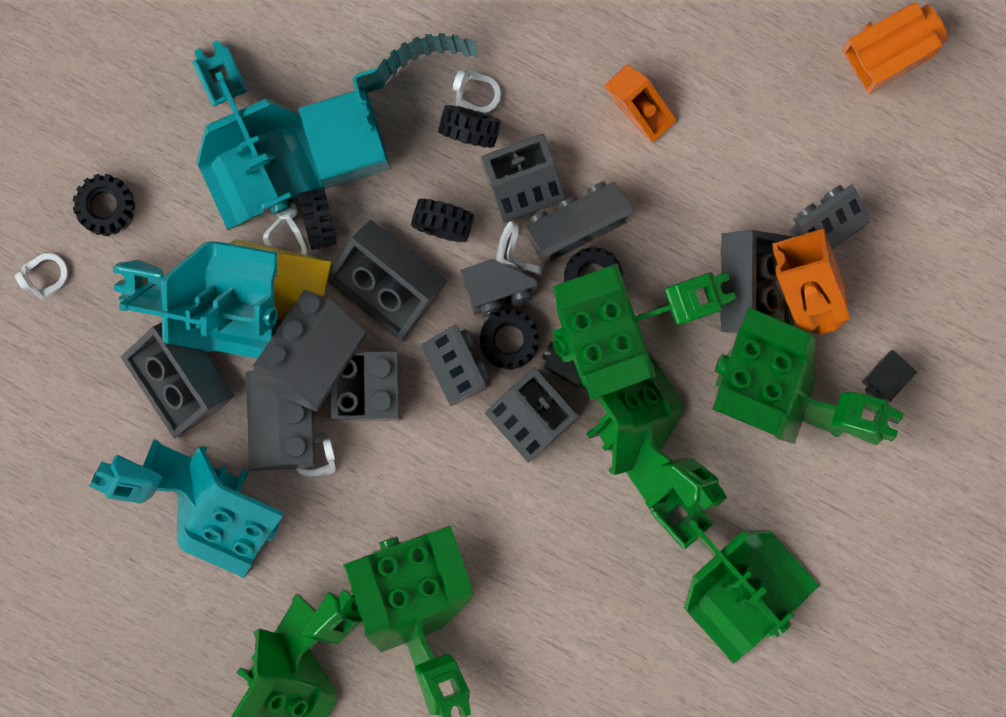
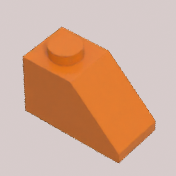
(640, 102)

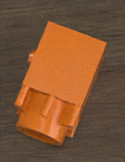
(895, 45)
(811, 282)

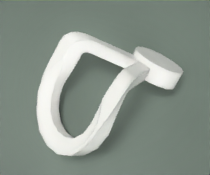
(458, 85)
(285, 216)
(526, 268)
(23, 276)
(327, 469)

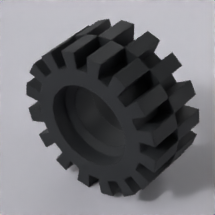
(90, 190)

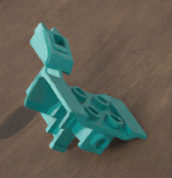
(254, 155)
(210, 300)
(212, 513)

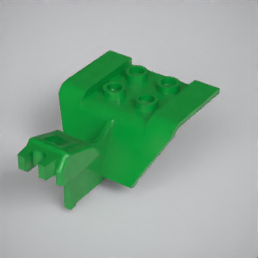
(604, 331)
(770, 384)
(635, 432)
(744, 588)
(410, 593)
(285, 672)

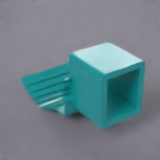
(344, 127)

